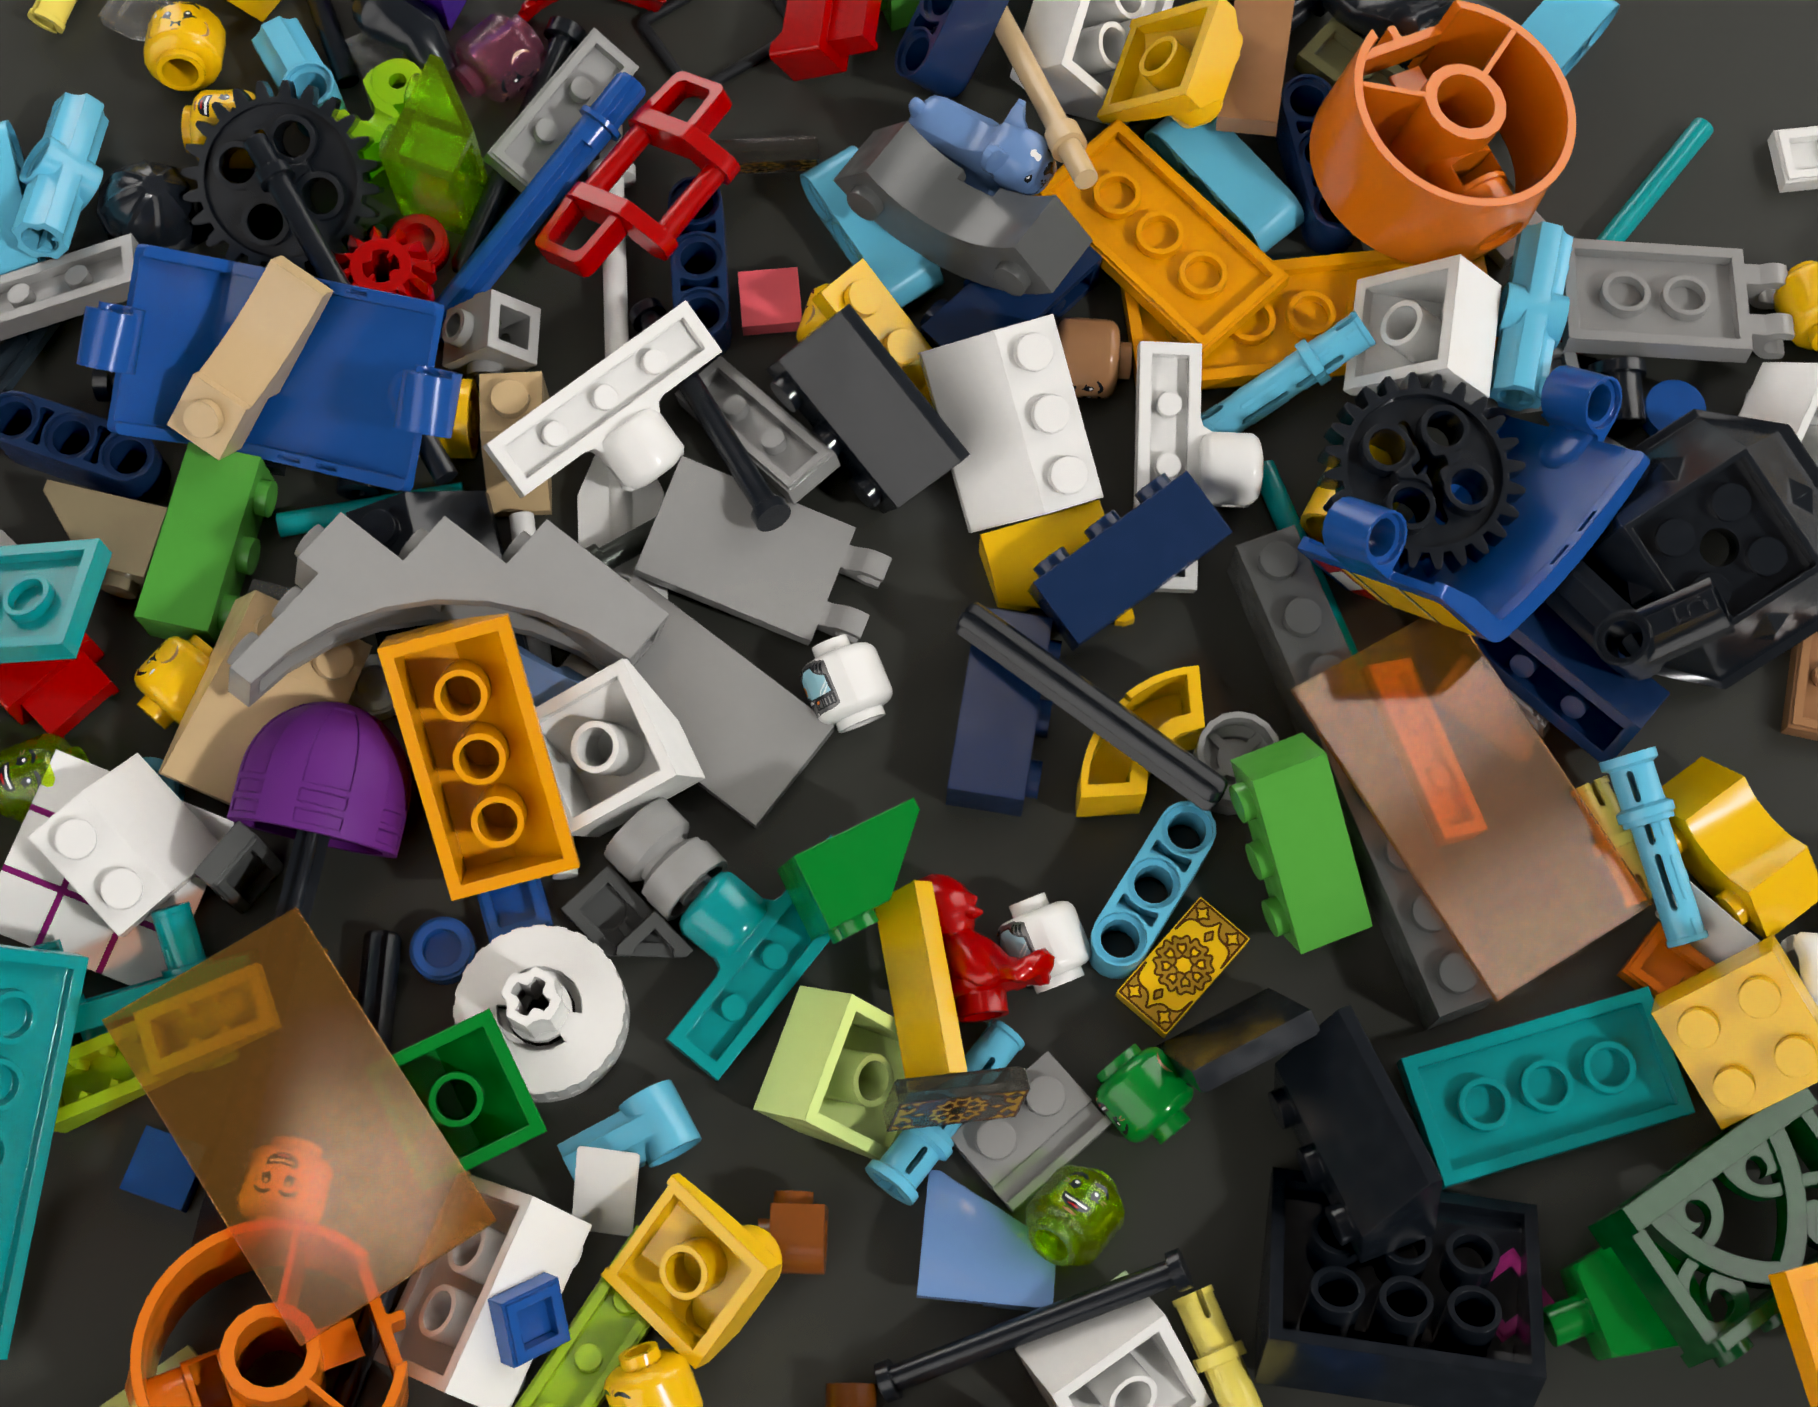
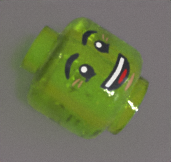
(25, 768)
(1074, 1216)

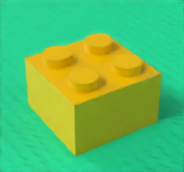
(1743, 1031)

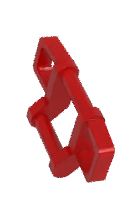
(619, 215)

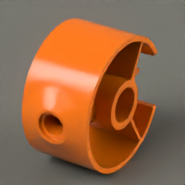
(1414, 159)
(219, 1375)

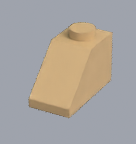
(502, 402)

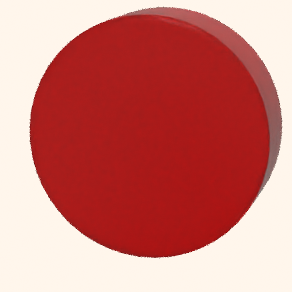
(430, 233)

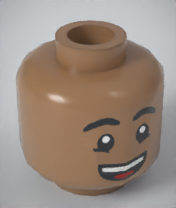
(1094, 355)

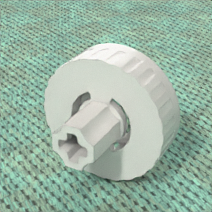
(550, 963)

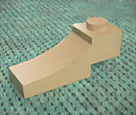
(251, 359)

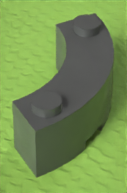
(923, 202)

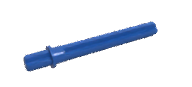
(545, 191)

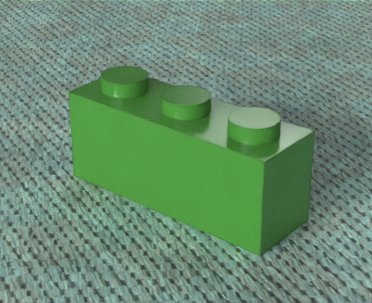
(206, 544)
(1299, 843)

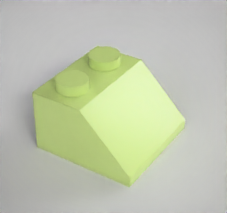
(834, 1071)

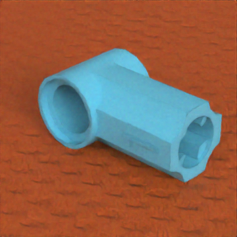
(291, 57)
(647, 1124)

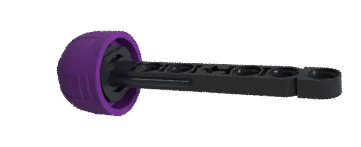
(326, 782)

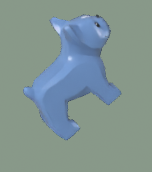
(989, 152)

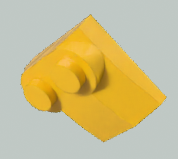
(1175, 65)
(695, 1271)

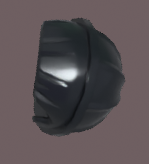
(151, 206)

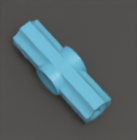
(60, 176)
(1531, 316)

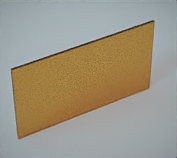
(1472, 802)
(299, 1124)

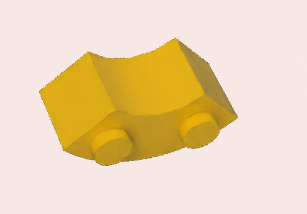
(1113, 781)
(1738, 849)

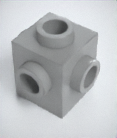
(491, 335)

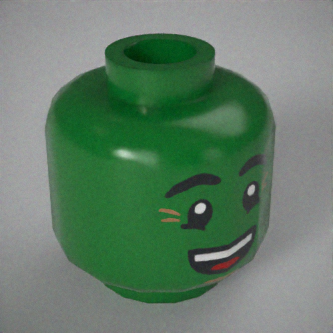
(1144, 1095)

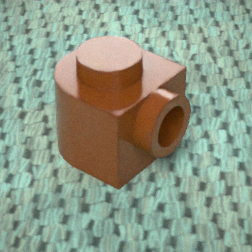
(799, 1231)

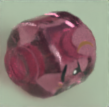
(498, 57)

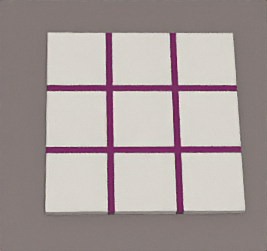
(45, 907)

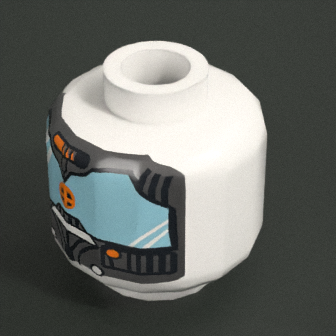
(846, 683)
(1051, 927)

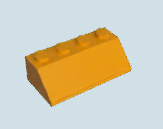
(478, 753)

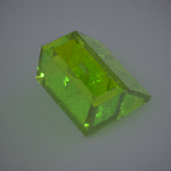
(434, 151)

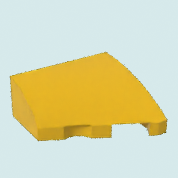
(1016, 549)

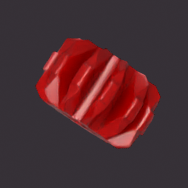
(389, 258)

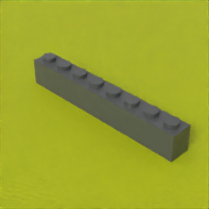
(1298, 643)

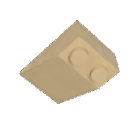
(221, 727)

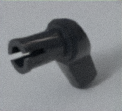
(1405, 15)
(405, 26)

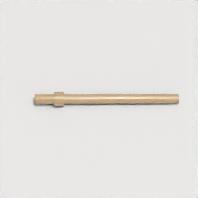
(1062, 133)

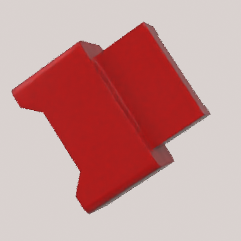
(822, 36)
(56, 690)

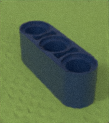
(947, 43)
(1293, 142)
(704, 243)
(97, 466)

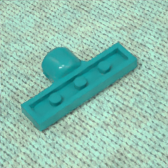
(758, 957)

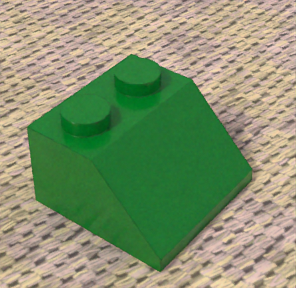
(850, 873)
(472, 1089)

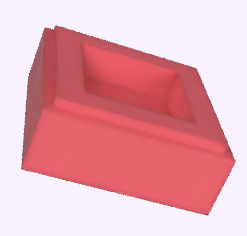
(770, 301)

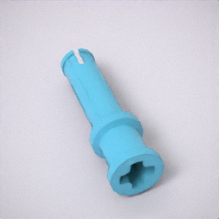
(1643, 804)
(919, 1149)

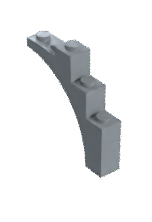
(442, 575)

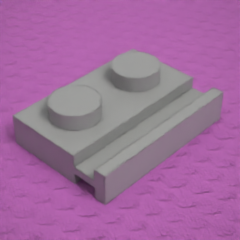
(1049, 1131)

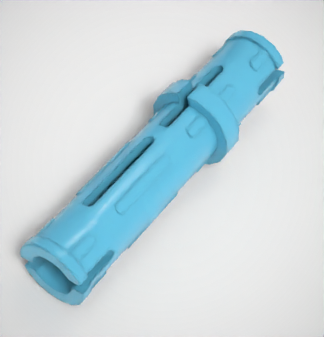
(1291, 376)

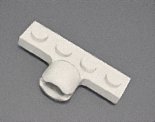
(611, 410)
(1174, 440)

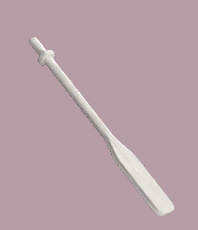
(602, 504)

